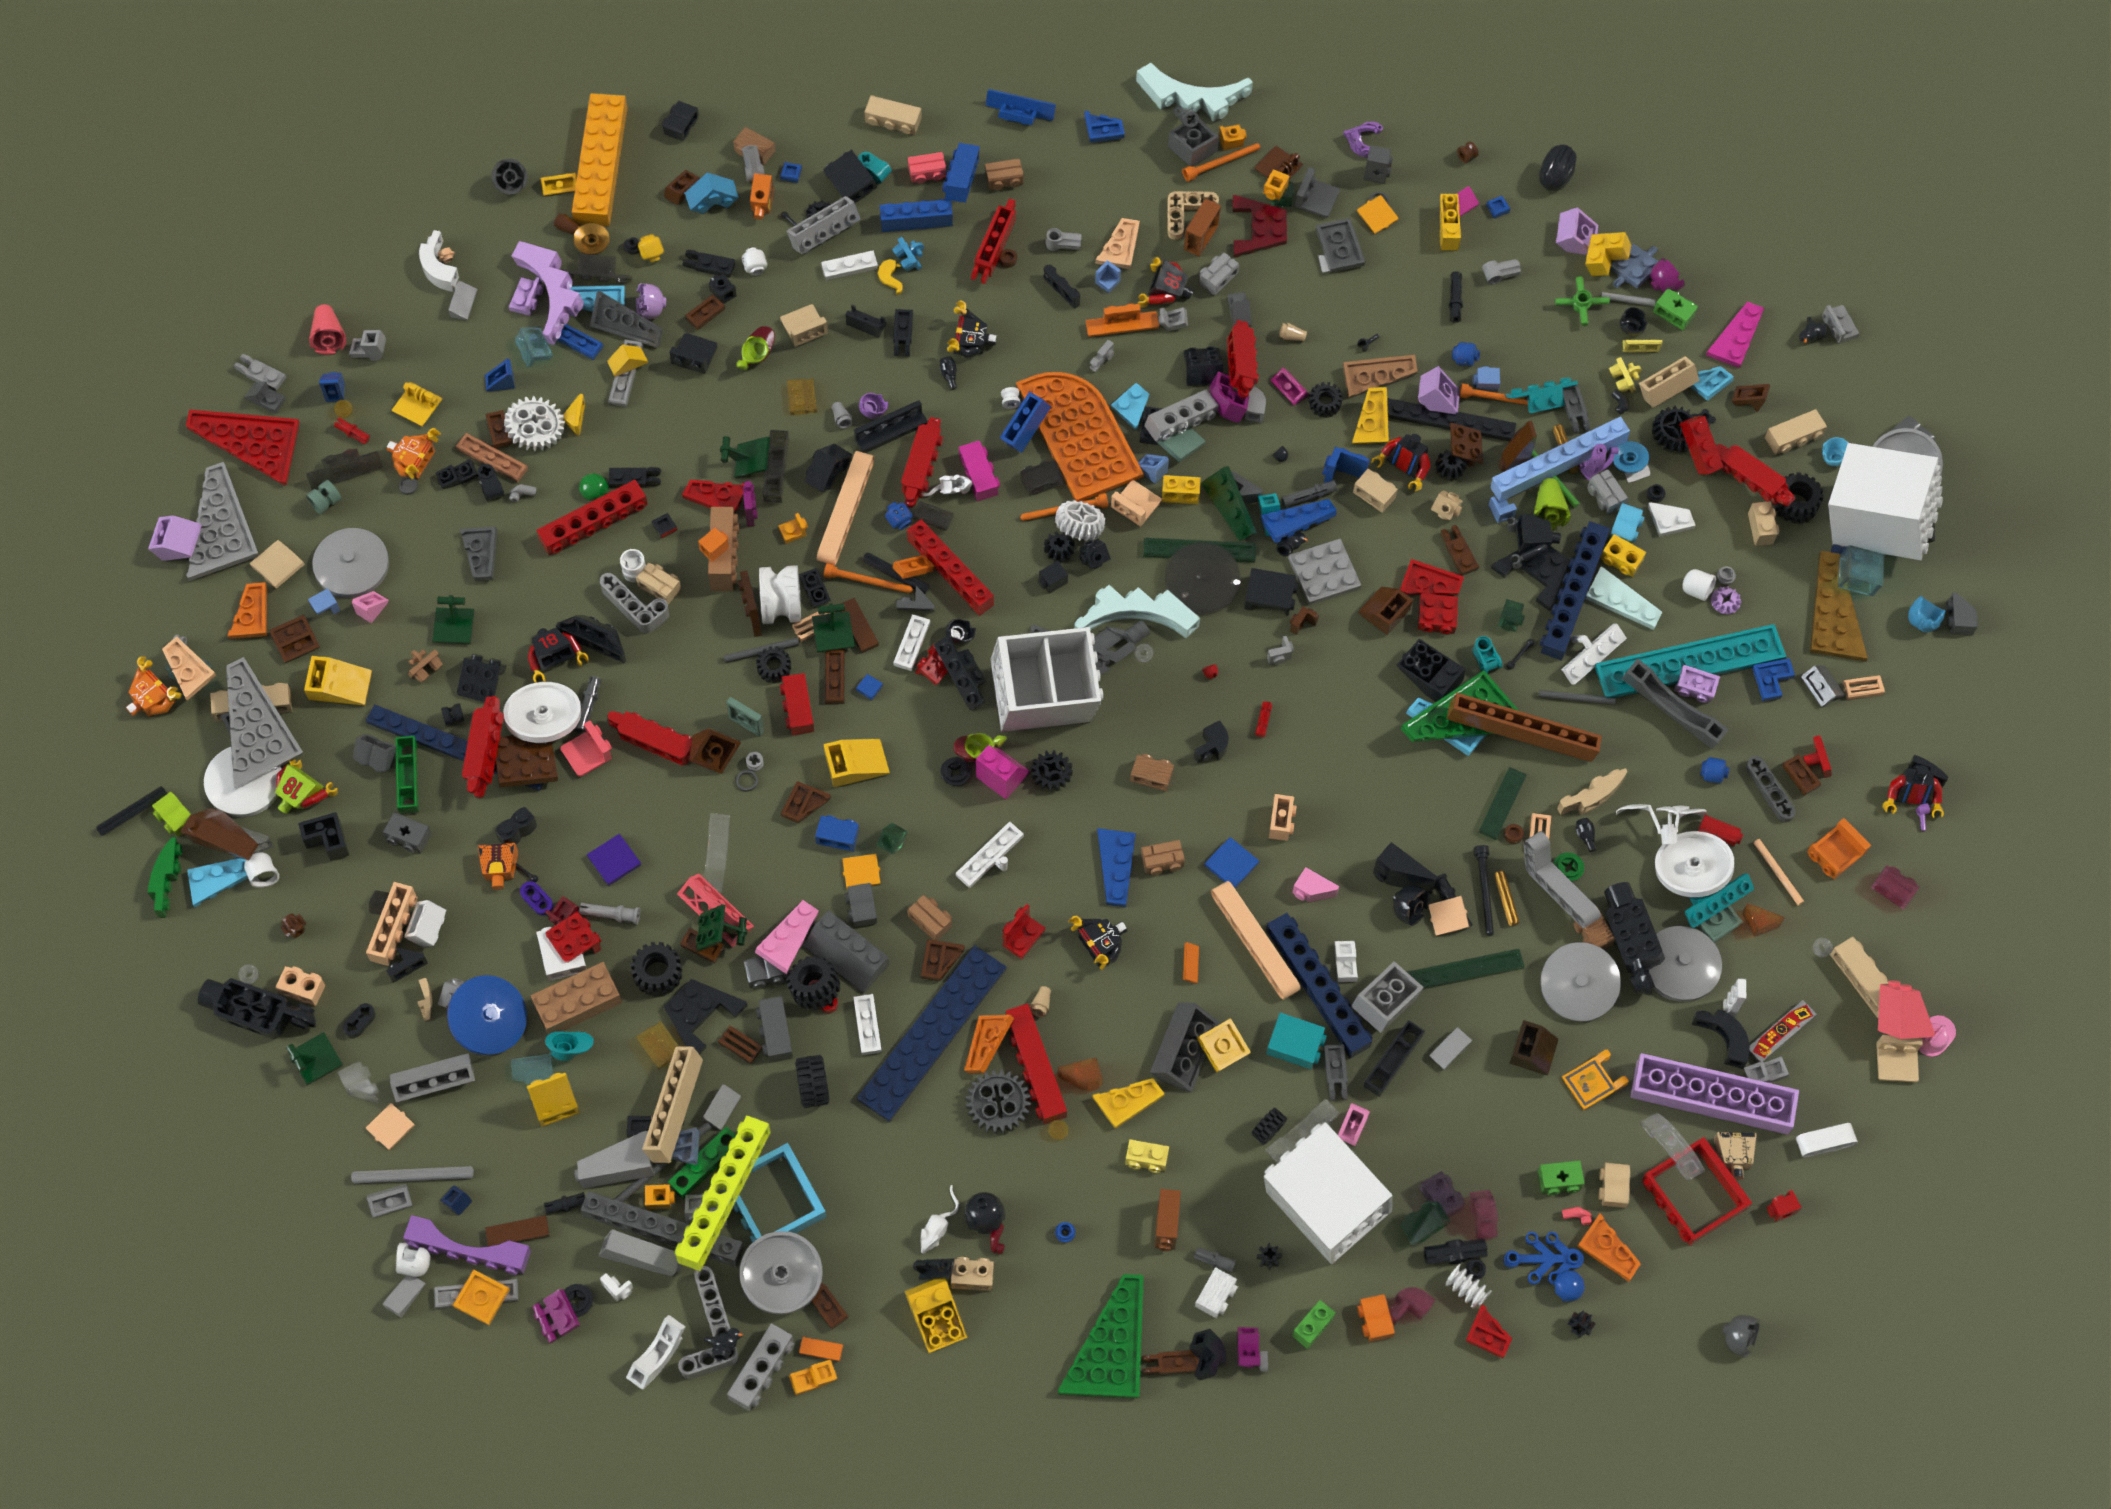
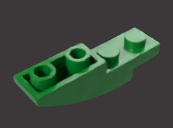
(164, 871)

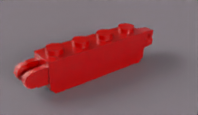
(994, 241)
(1242, 358)
(920, 461)
(1755, 475)
(652, 736)
(482, 746)

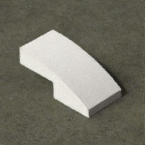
(1346, 961)

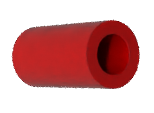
(1728, 833)

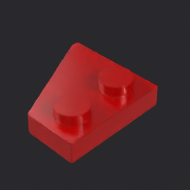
(1488, 1334)

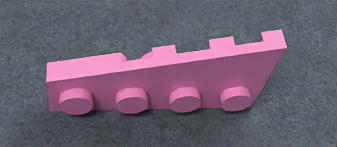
(786, 939)

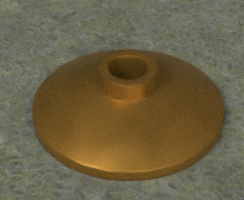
(588, 233)

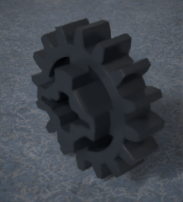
(1052, 763)

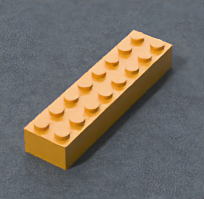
(599, 159)

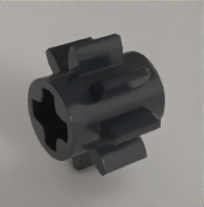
(1264, 1259)
(1581, 1323)

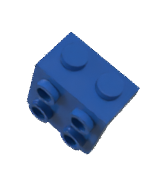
(1345, 462)

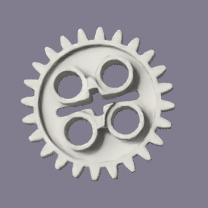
(534, 423)

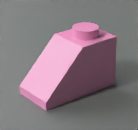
(1314, 887)

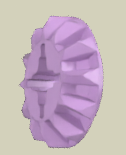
(1728, 607)

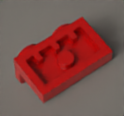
(932, 666)

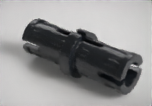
(564, 1203)

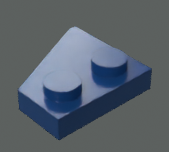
(1103, 128)

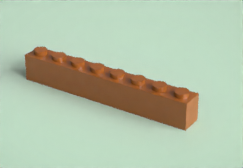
(1524, 727)

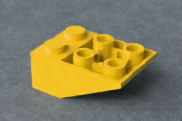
(337, 681)
(855, 760)
(553, 1099)
(935, 1314)

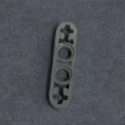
(1767, 790)

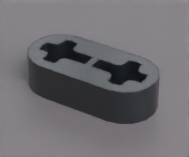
(355, 1019)

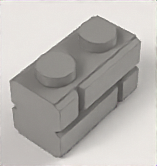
(1219, 273)
(1607, 492)

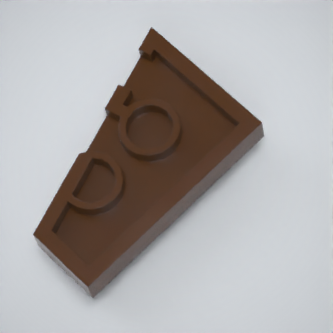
(748, 598)

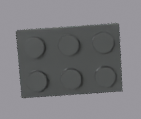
(1340, 245)

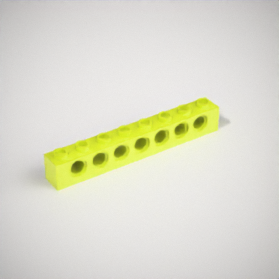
(696, 1256)

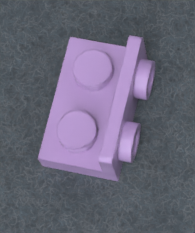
(526, 296)
(1697, 684)

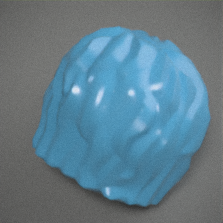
(1925, 615)

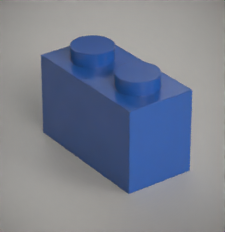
(837, 833)

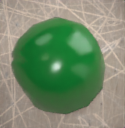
(593, 486)

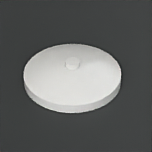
(542, 712)
(239, 802)
(1695, 865)

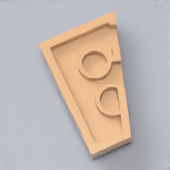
(1121, 245)
(187, 667)

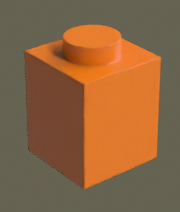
(713, 544)

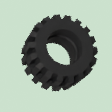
(1806, 488)
(654, 954)
(819, 993)
(812, 1081)

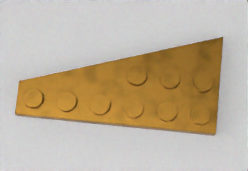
(1834, 618)

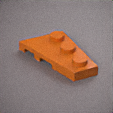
(252, 613)
(986, 1040)
(1608, 1249)

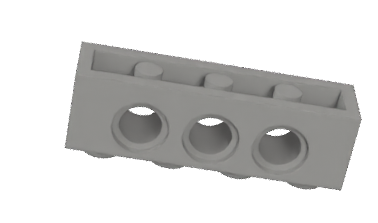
(1181, 416)
(772, 1338)

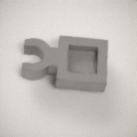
(1105, 353)

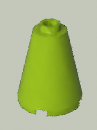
(1552, 504)

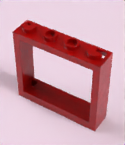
(1721, 1173)

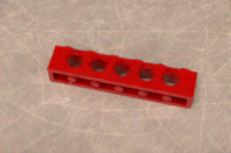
(598, 509)
(950, 567)

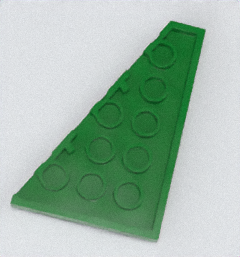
(1433, 721)
(1112, 1353)

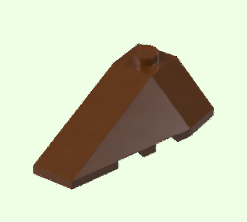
(1519, 448)
(219, 832)

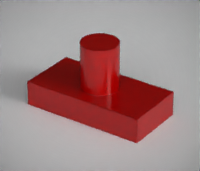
(1819, 757)

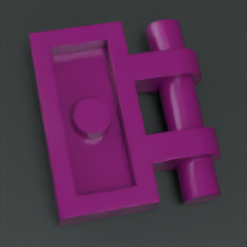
(750, 503)
(561, 1312)

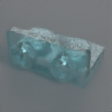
(533, 345)

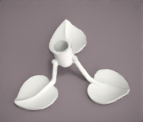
(1669, 831)

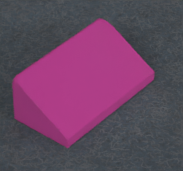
(1467, 200)
(1289, 386)

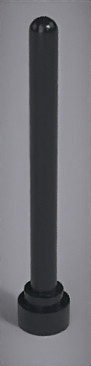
(1481, 853)

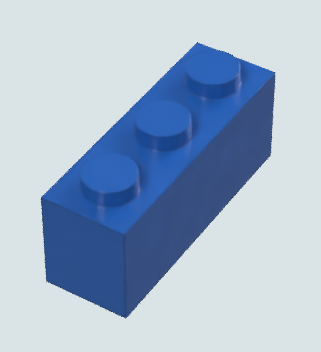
(1025, 422)

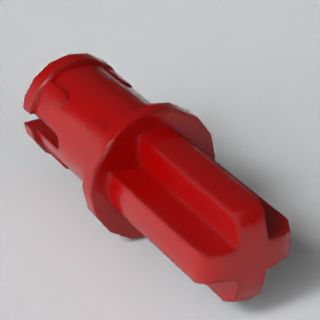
(352, 431)

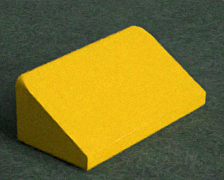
(558, 184)

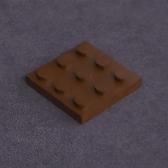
(524, 762)

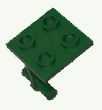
(750, 456)
(453, 624)
(832, 630)
(712, 926)
(314, 1058)

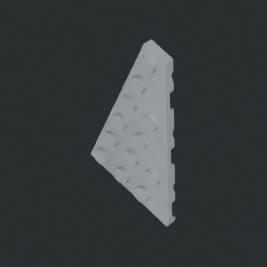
(224, 530)
(256, 729)

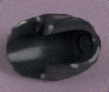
(1557, 167)

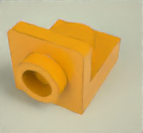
(793, 529)

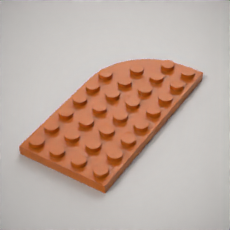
(1082, 435)

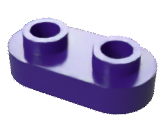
(537, 899)

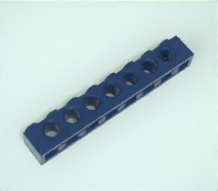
(1554, 646)
(1287, 925)

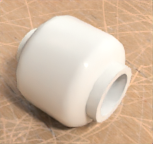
(754, 261)

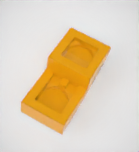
(813, 1377)

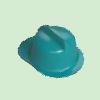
(567, 1045)

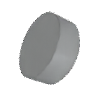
(1263, 1361)

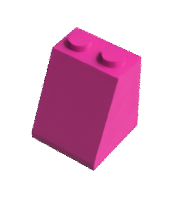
(999, 771)

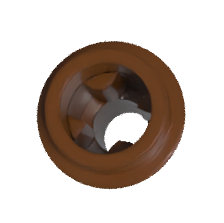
(565, 224)

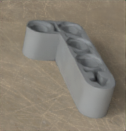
(631, 601)

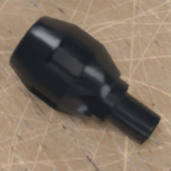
(949, 371)
(1586, 832)

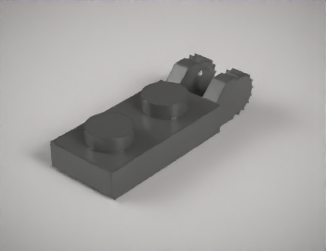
(1575, 408)
(1335, 1069)

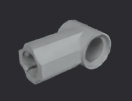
(752, 162)
(1062, 240)
(1496, 271)

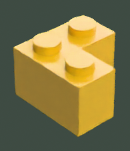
(1604, 249)

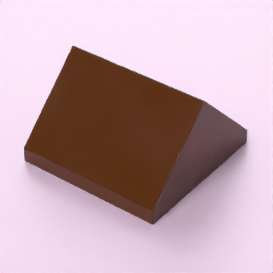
(713, 749)

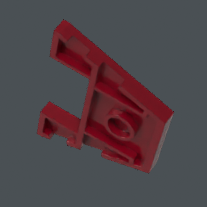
(1268, 226)

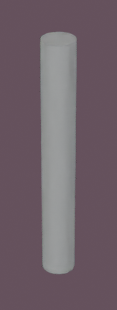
(1629, 299)

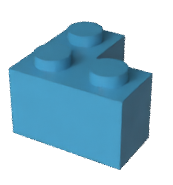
(710, 191)

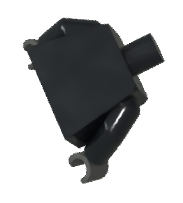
(1533, 537)

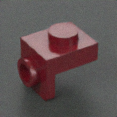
(562, 910)

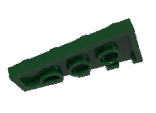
(1228, 500)

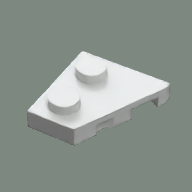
(1670, 519)

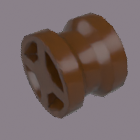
(1467, 152)

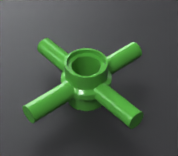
(1582, 295)

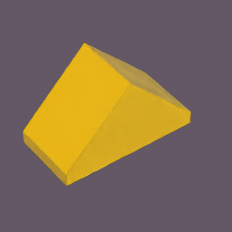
(626, 359)

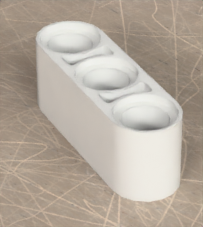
(1826, 1140)

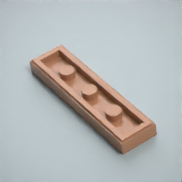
(489, 455)

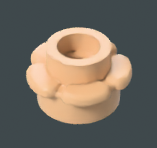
(445, 255)

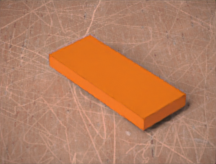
(1191, 961)
(821, 1349)

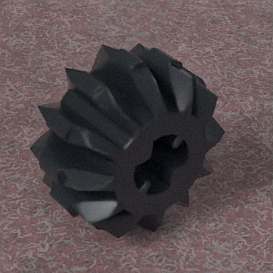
(1450, 465)
(1054, 551)

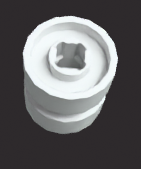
(632, 564)

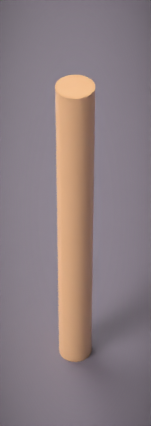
(1778, 871)

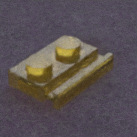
(801, 396)
(658, 1044)

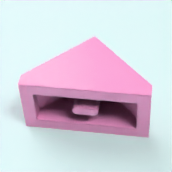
(369, 605)
(1353, 1124)

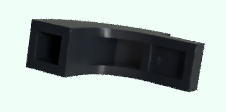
(1732, 1033)

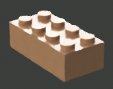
(723, 569)
(576, 999)

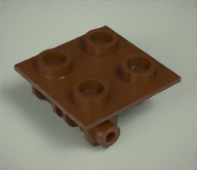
(1280, 161)
(1466, 444)

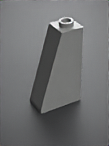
(615, 1164)
(639, 1253)

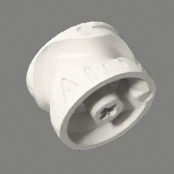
(780, 594)

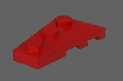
(714, 494)
(1430, 580)

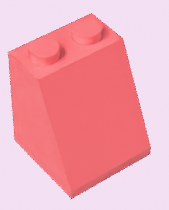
(1903, 1012)

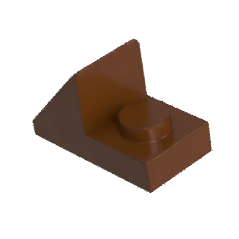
(1751, 394)

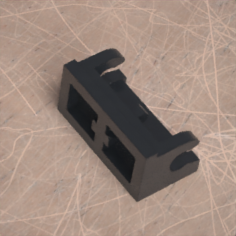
(865, 322)

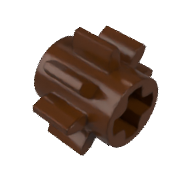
(293, 925)

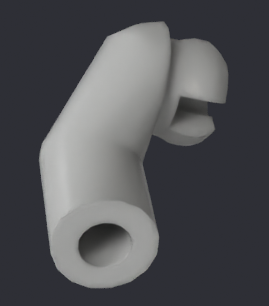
(519, 490)

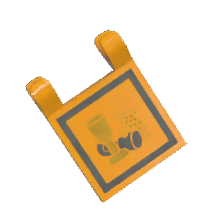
(1591, 1083)

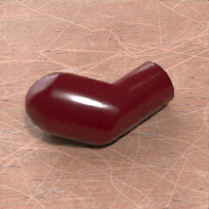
(997, 1247)

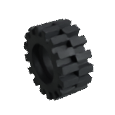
(1327, 390)
(769, 655)
(1269, 1126)

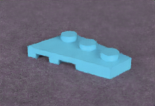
(588, 294)
(214, 878)

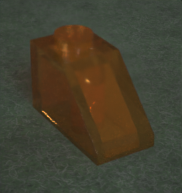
(1082, 1074)

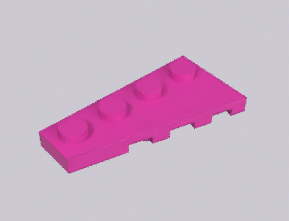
(1735, 339)

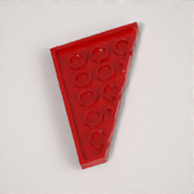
(257, 440)

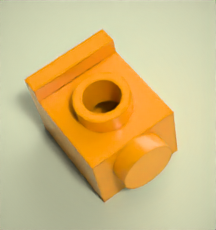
(1231, 137)
(1276, 185)
(653, 1192)

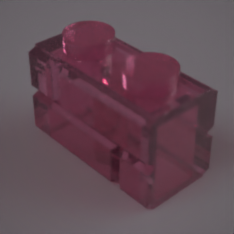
(1895, 886)

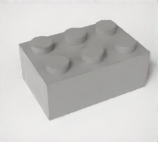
(1387, 997)

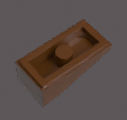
(676, 189)

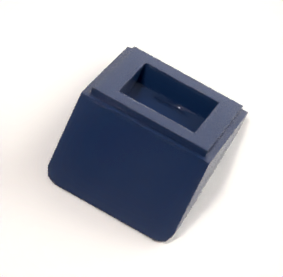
(456, 1200)

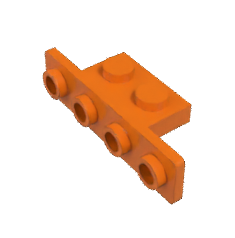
(1122, 320)

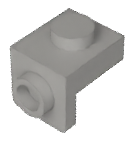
(1173, 319)
(1281, 654)
(447, 991)

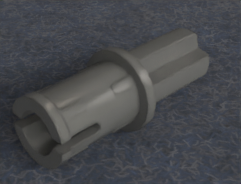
(1214, 1259)

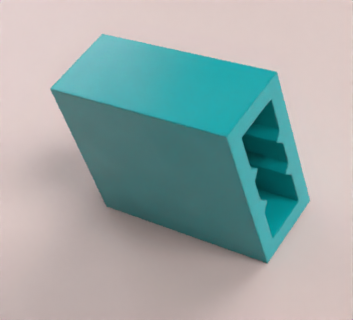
(1296, 1041)

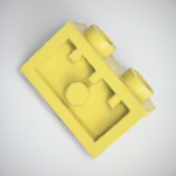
(1146, 1156)

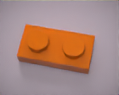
(913, 566)

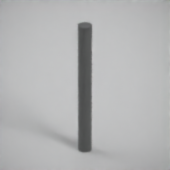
(755, 651)
(1576, 697)

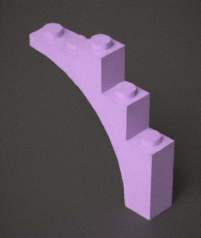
(562, 300)

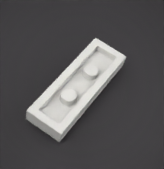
(849, 265)
(911, 642)
(1735, 997)
(867, 1024)

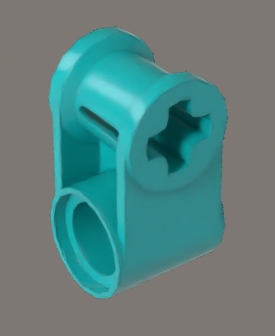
(877, 168)
(1488, 658)

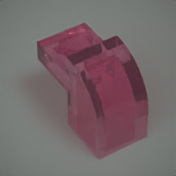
(1485, 1214)
(1413, 1300)

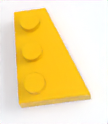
(1373, 419)
(1127, 1102)

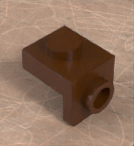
(1299, 619)

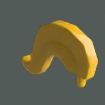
(884, 274)

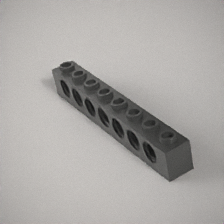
(653, 1226)

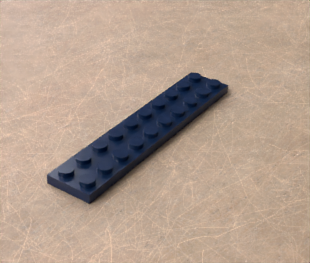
(931, 1033)

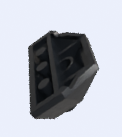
(594, 635)

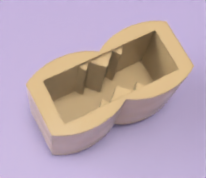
(1615, 1185)

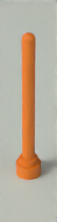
(1191, 172)
(1467, 391)
(1099, 501)
(833, 572)

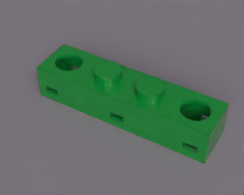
(407, 775)
(708, 1161)

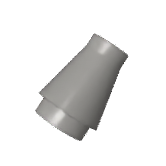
(841, 416)

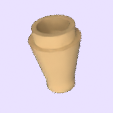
(1291, 332)
(1040, 1004)

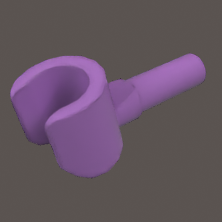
(1921, 811)

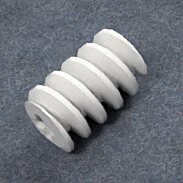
(1467, 1287)

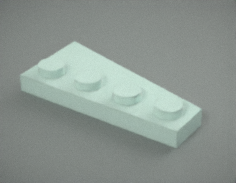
(1621, 599)

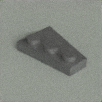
(481, 551)

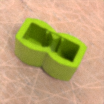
(172, 813)

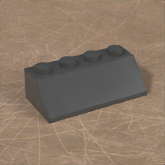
(847, 950)
(1180, 1052)

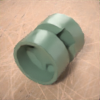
(317, 499)

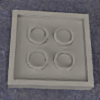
(1324, 571)

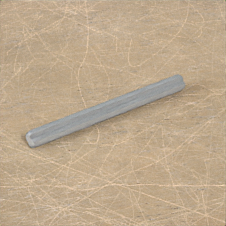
(412, 1174)

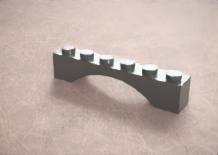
(1651, 687)

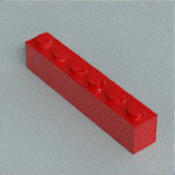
(1036, 1065)

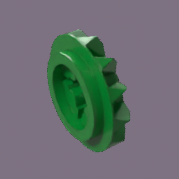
(1577, 865)

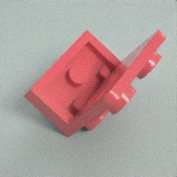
(587, 750)

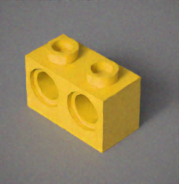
(1181, 489)
(1625, 551)

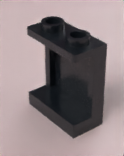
(850, 176)
(1271, 590)

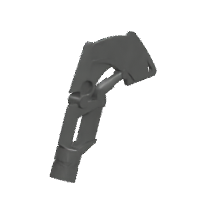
(1110, 637)

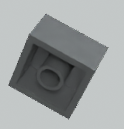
(1193, 143)

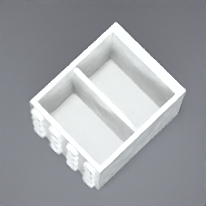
(1885, 501)
(1046, 679)
(1328, 1192)

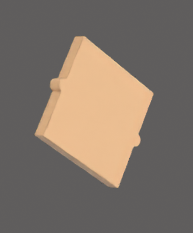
(1448, 916)
(390, 1126)

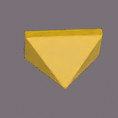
(574, 414)

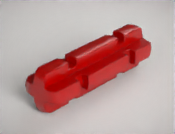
(1263, 719)

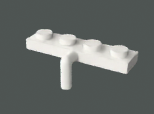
(1593, 652)
(990, 855)

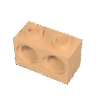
(298, 989)

